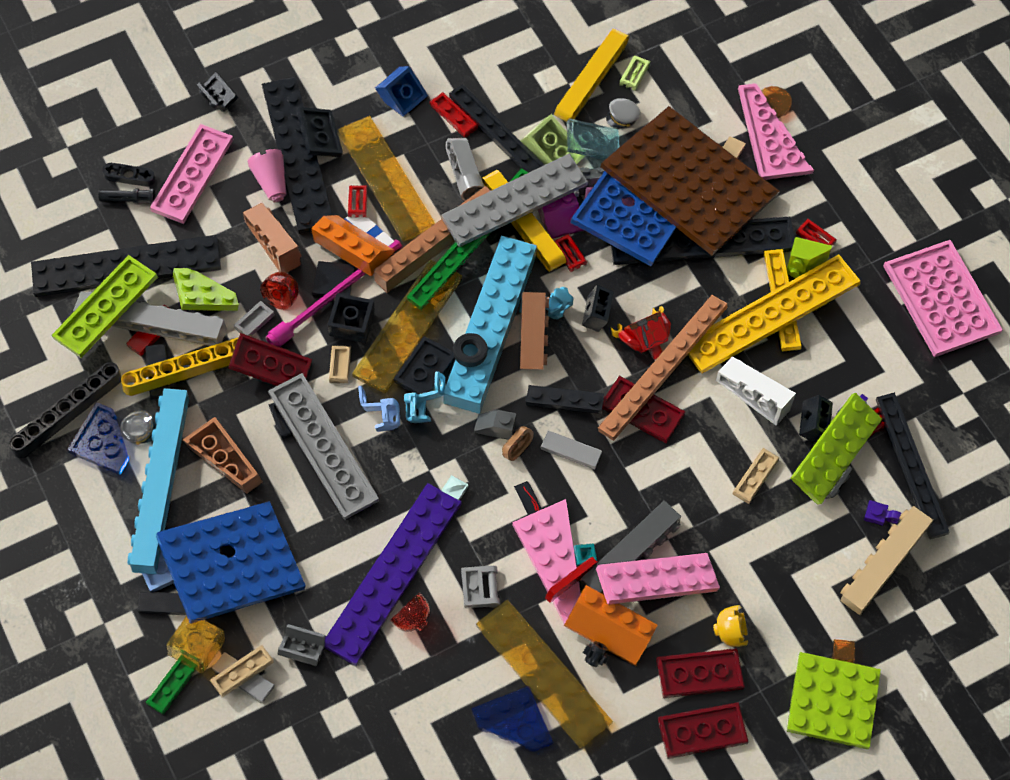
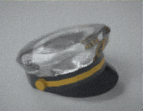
(138, 427)

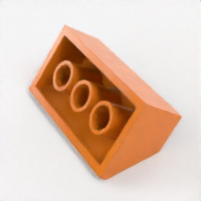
(350, 243)
(611, 624)

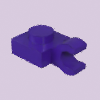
(878, 513)

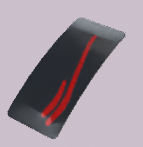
(528, 498)

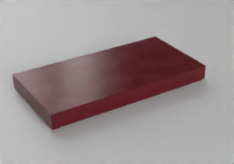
(267, 361)
(656, 416)
(700, 673)
(703, 730)

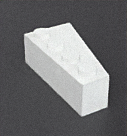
(756, 390)

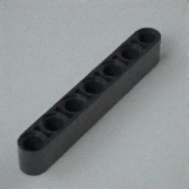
(60, 418)

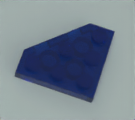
(101, 440)
(514, 719)

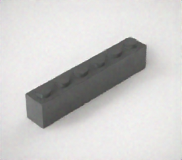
(638, 542)

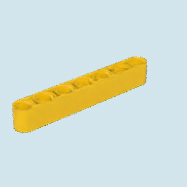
(592, 75)
(531, 229)
(176, 365)

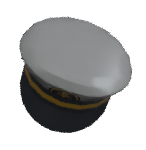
(622, 113)

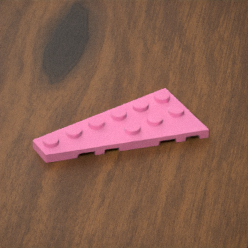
(770, 140)
(550, 548)

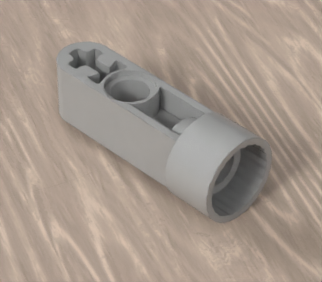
(464, 167)

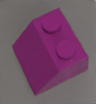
(558, 215)

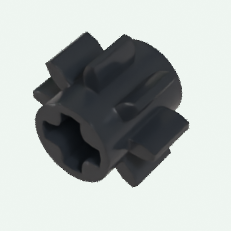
(595, 654)

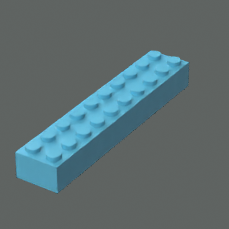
(492, 321)

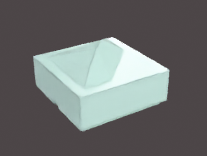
(455, 487)

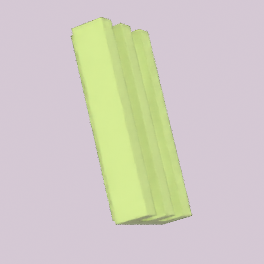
(630, 83)

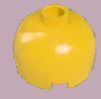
(731, 627)

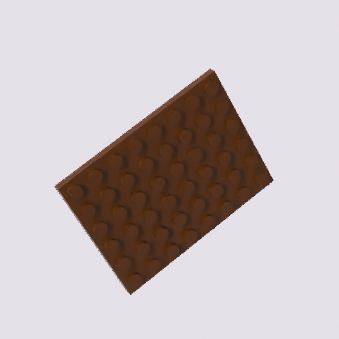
(690, 180)

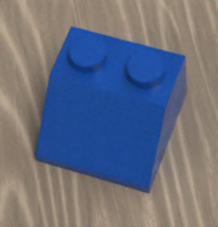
(401, 90)

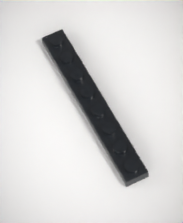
(495, 129)
(911, 464)

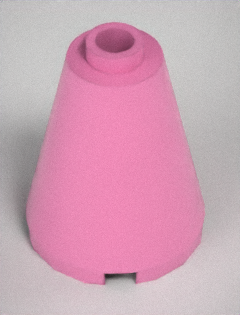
(269, 173)

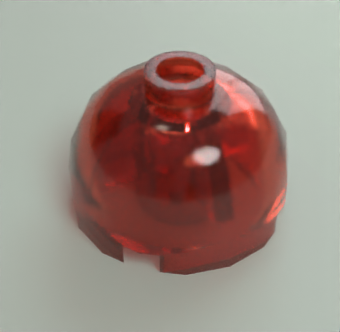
(280, 290)
(412, 615)

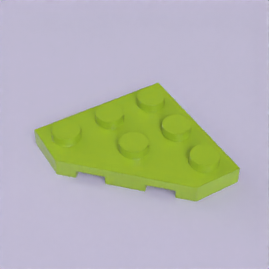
(202, 293)

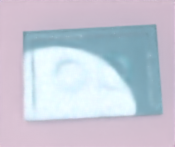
(591, 139)

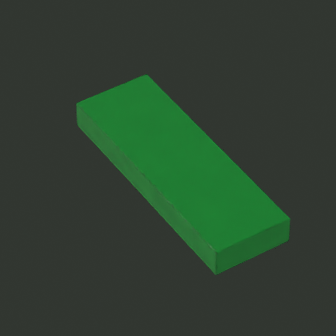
(170, 687)

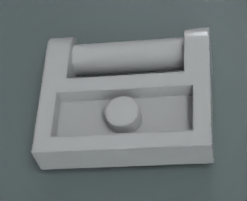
(473, 587)

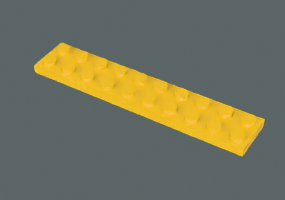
(773, 312)

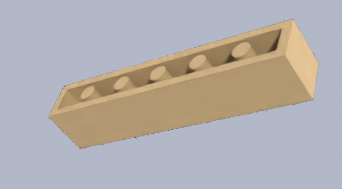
(886, 559)

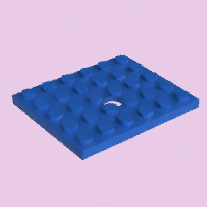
(632, 229)
(217, 584)

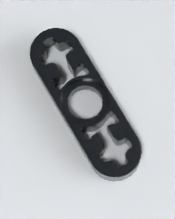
(122, 169)

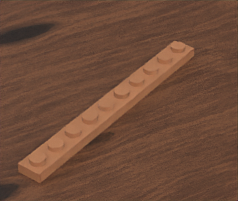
(662, 367)

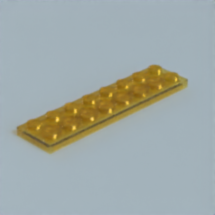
(386, 178)
(402, 335)
(544, 674)

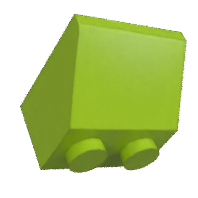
(806, 256)

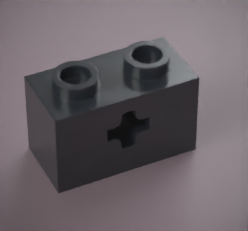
(597, 308)
(815, 417)

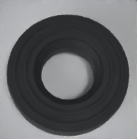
(470, 361)

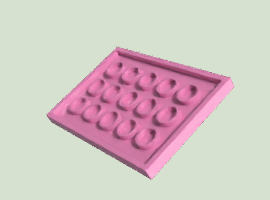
(942, 298)

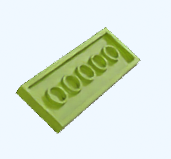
(104, 306)
(836, 448)

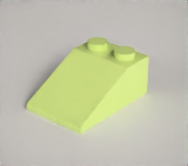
(549, 141)

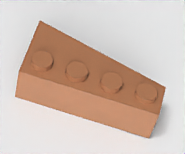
(273, 238)
(532, 330)
(220, 451)

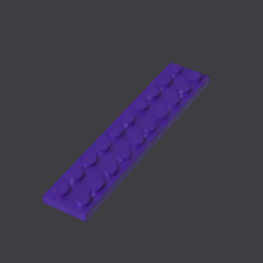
(391, 574)

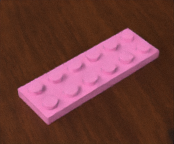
(191, 173)
(657, 578)

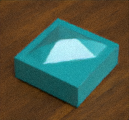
(584, 552)

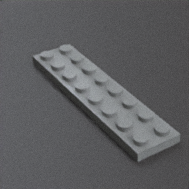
(514, 200)
(323, 446)

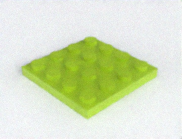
(833, 700)

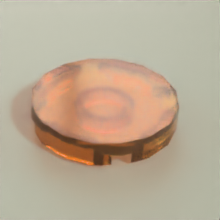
(778, 100)

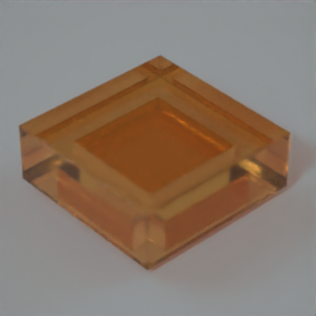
(843, 650)

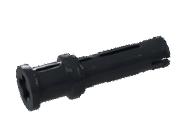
(136, 196)

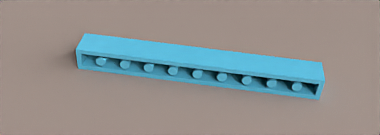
(159, 481)

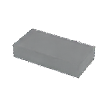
(254, 319)

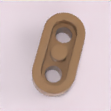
(517, 443)

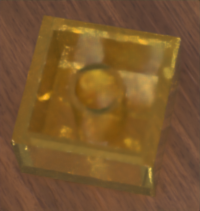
(195, 644)

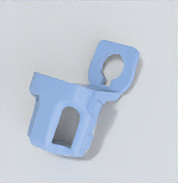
(389, 408)

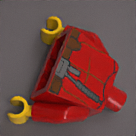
(646, 333)

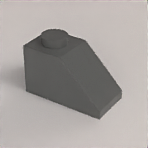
(496, 424)

